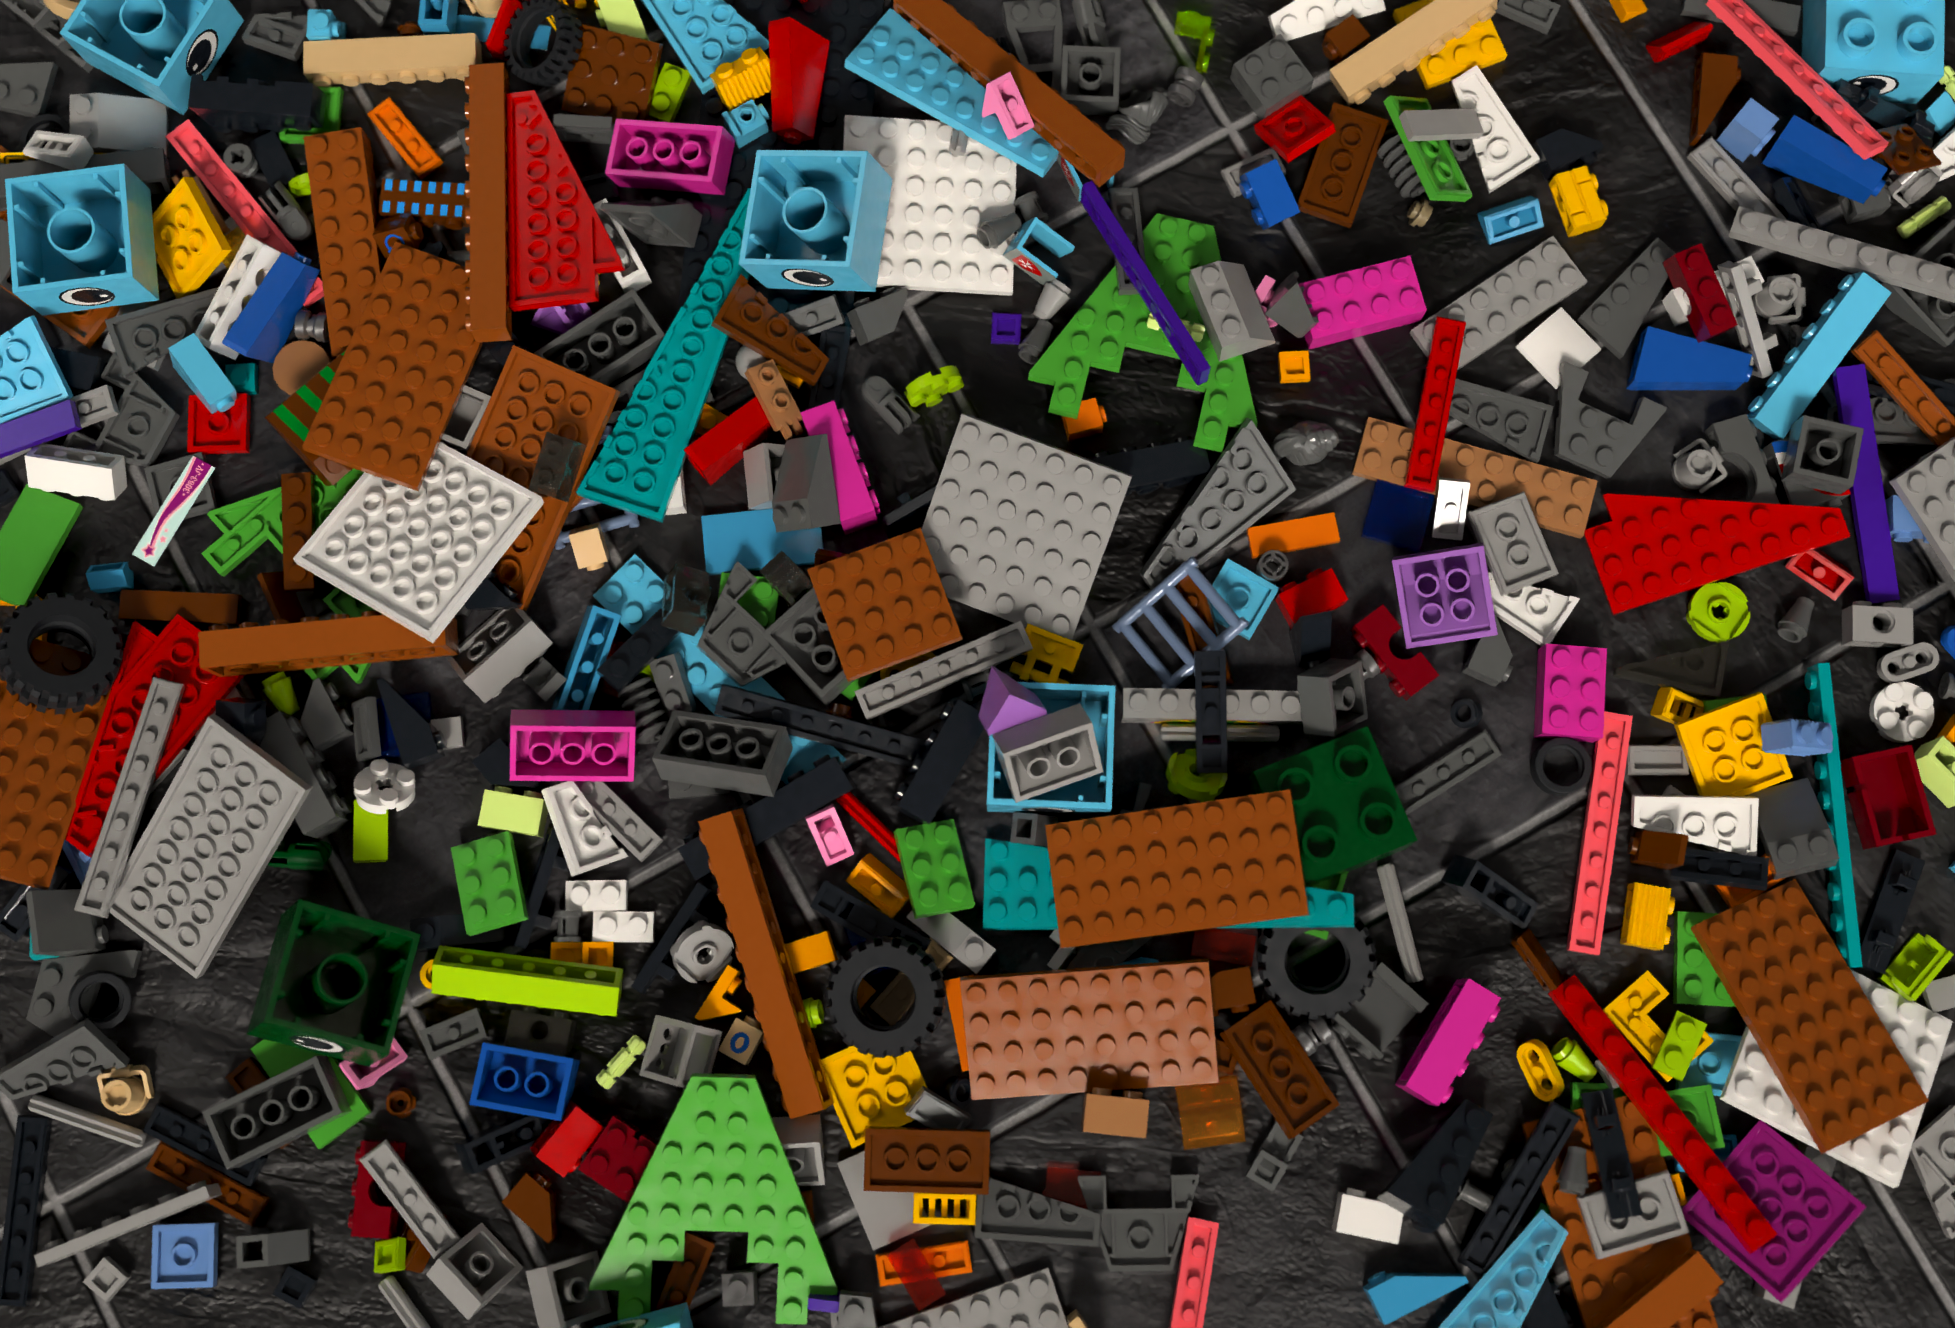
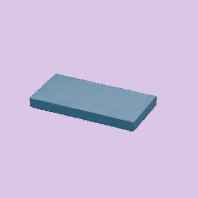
(753, 541)

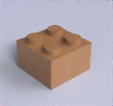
(1115, 1114)

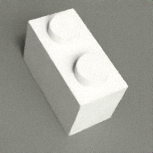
(1366, 1217)

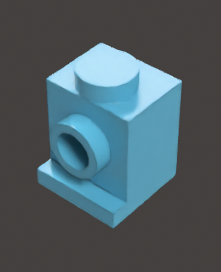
(324, 26)
(749, 130)

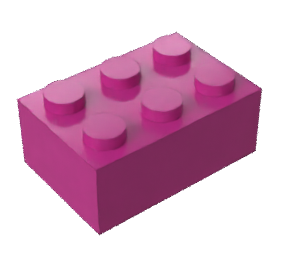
(1570, 692)

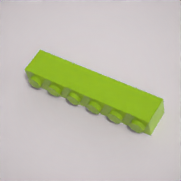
(527, 981)

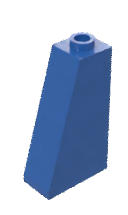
(1825, 162)
(273, 308)
(1681, 363)

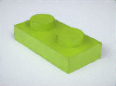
(669, 93)
(1679, 1046)

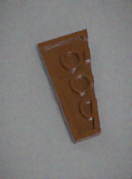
(761, 328)

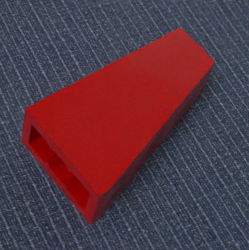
(796, 78)
(724, 444)

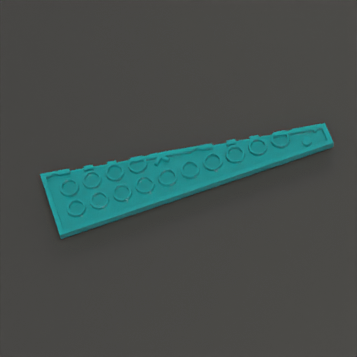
(648, 442)

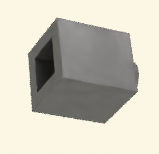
(1030, 828)
(739, 1287)

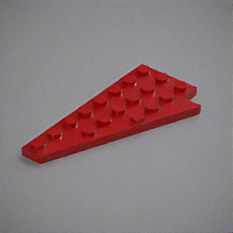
(552, 225)
(1679, 544)
(168, 656)

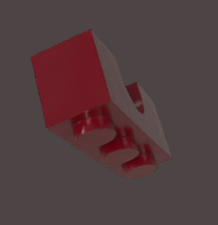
(1709, 306)
(1406, 675)
(370, 1214)

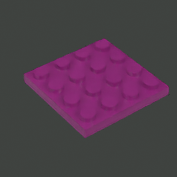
(1795, 1199)

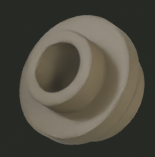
(1419, 213)

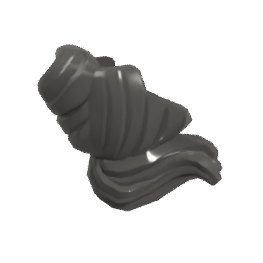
(1139, 114)
(1305, 443)

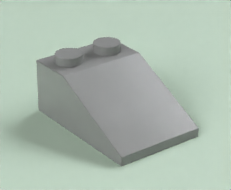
(119, 122)

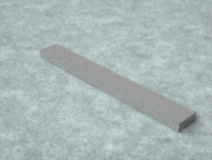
(130, 798)

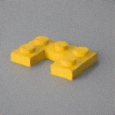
(1630, 1017)

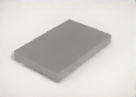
(1512, 543)
(882, 1214)
(1660, 1218)

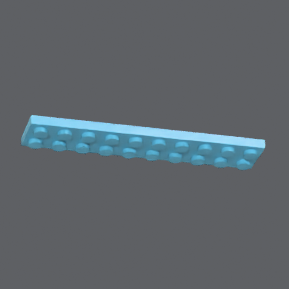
(637, 596)

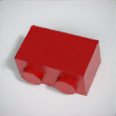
(1315, 595)
(567, 1140)

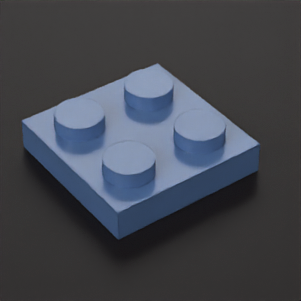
(184, 1255)

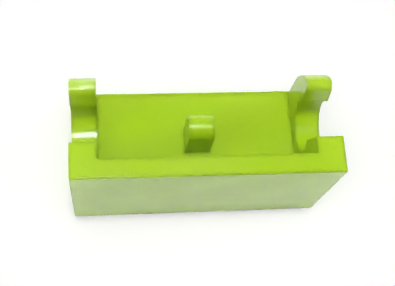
(369, 836)
(1915, 966)

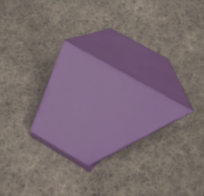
(561, 318)
(1007, 703)

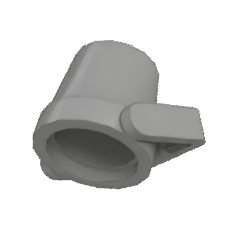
(1913, 184)
(1777, 299)
(1695, 468)

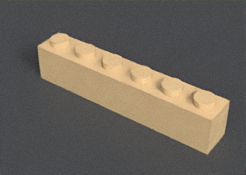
(1406, 46)
(390, 59)

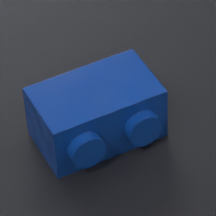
(1268, 194)

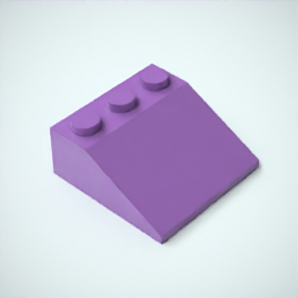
(1444, 595)

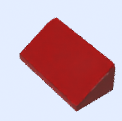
(497, 35)
(1678, 40)
(1821, 572)

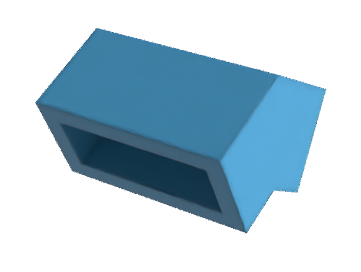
(110, 577)

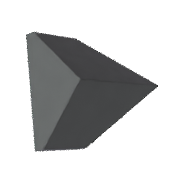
(1290, 308)

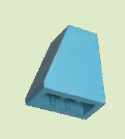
(202, 374)

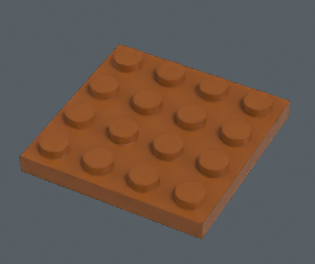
(884, 604)

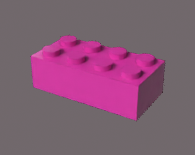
(670, 156)
(1363, 301)
(855, 502)
(572, 745)
(1449, 1041)

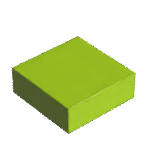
(390, 1255)

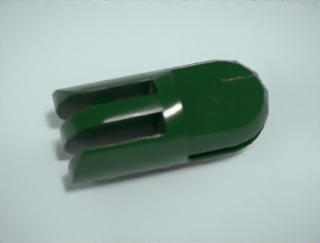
(301, 855)

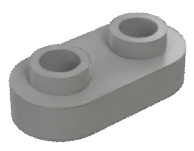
(1905, 662)

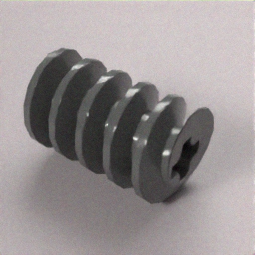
(1401, 167)
(646, 717)

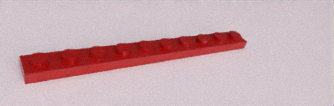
(1663, 1115)

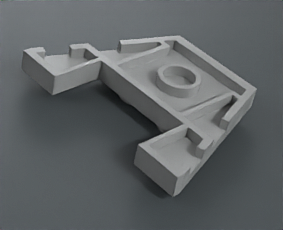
(1935, 1164)

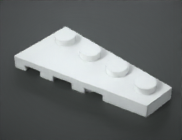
(1311, 16)
(1502, 148)
(1709, 820)

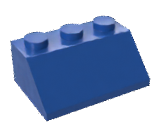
(524, 1081)

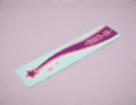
(173, 511)

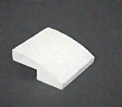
(1555, 342)

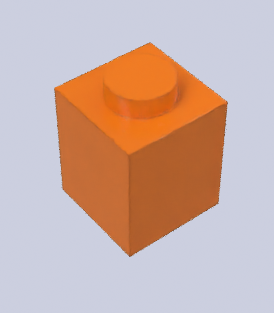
(1089, 420)

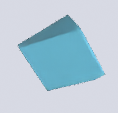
(1941, 113)

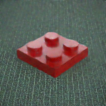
(1294, 128)
(219, 432)

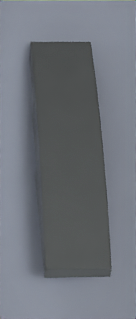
(46, 24)

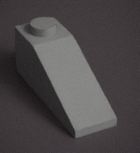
(956, 939)

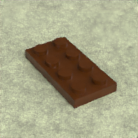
(1342, 166)
(1279, 1069)
(927, 1160)

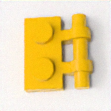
(1051, 650)

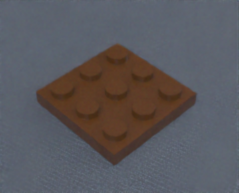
(612, 75)

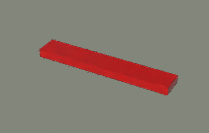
(1434, 404)

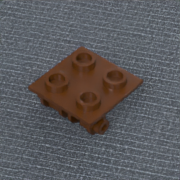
(1905, 150)

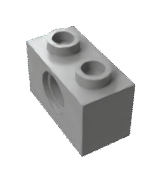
(1860, 631)

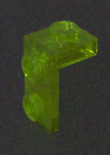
(1196, 26)

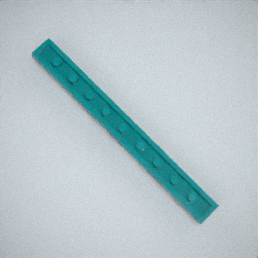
(1832, 803)

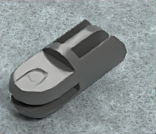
(1090, 22)
(289, 214)
(888, 403)

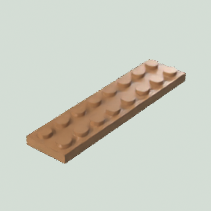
(1556, 497)

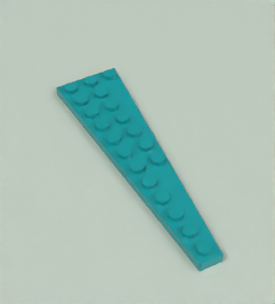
(1022, 894)

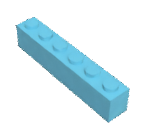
(1817, 355)

